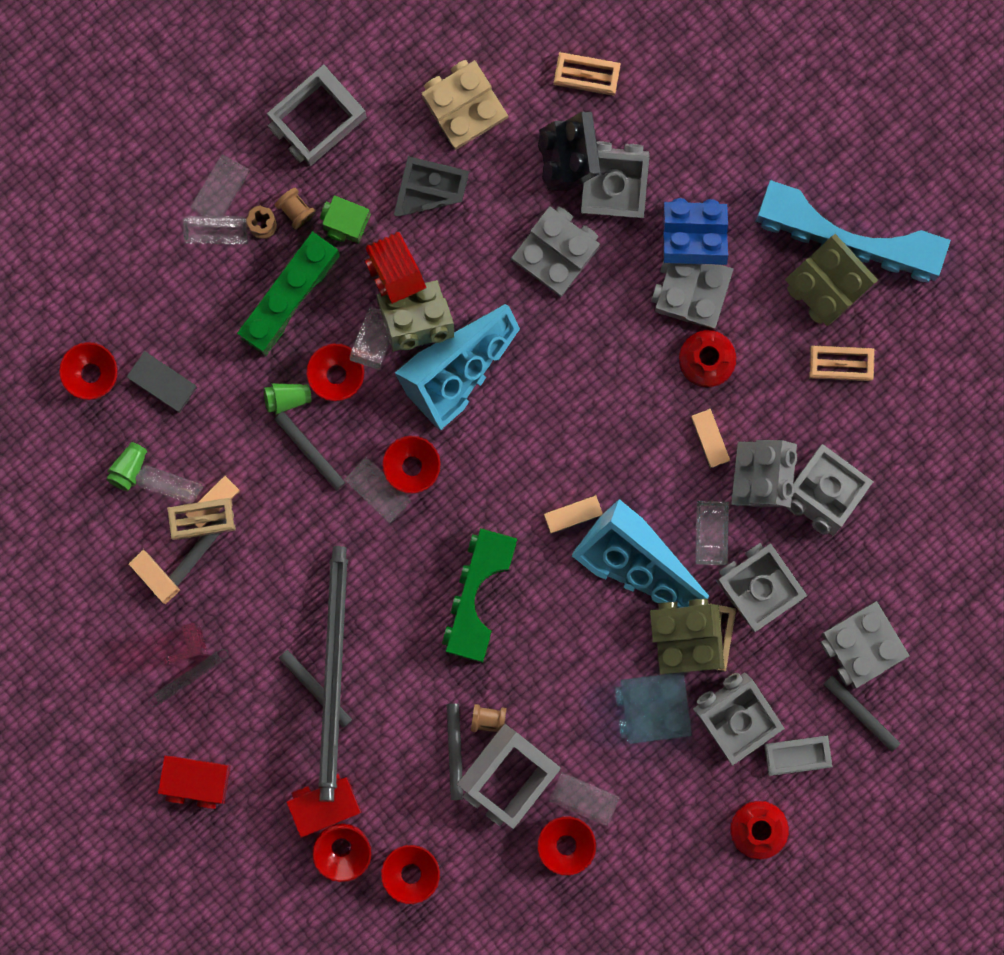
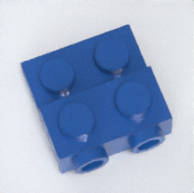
(695, 232)

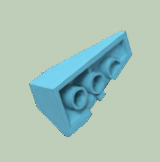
(448, 371)
(633, 554)

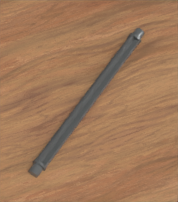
(333, 674)

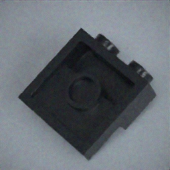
(569, 152)

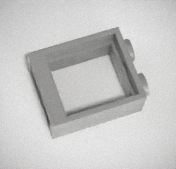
(338, 92)
(490, 760)

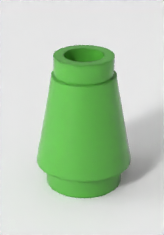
(286, 396)
(126, 467)

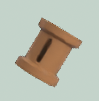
(295, 208)
(252, 222)
(488, 719)

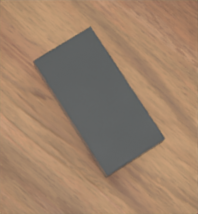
(162, 382)

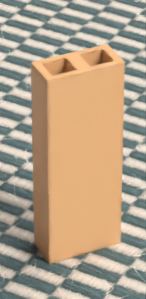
(710, 438)
(221, 490)
(573, 514)
(154, 577)

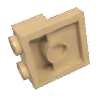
(463, 103)

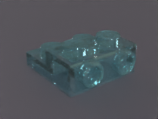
(653, 708)

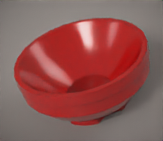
(326, 358)
(77, 359)
(702, 374)
(406, 448)
(742, 829)
(584, 851)
(341, 866)
(410, 892)

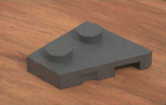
(429, 186)

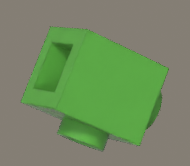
(344, 219)

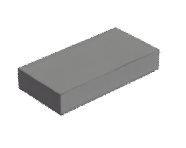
(798, 755)

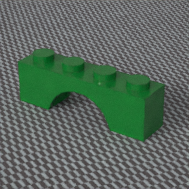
(286, 294)
(491, 555)

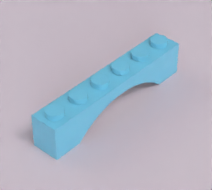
(915, 253)

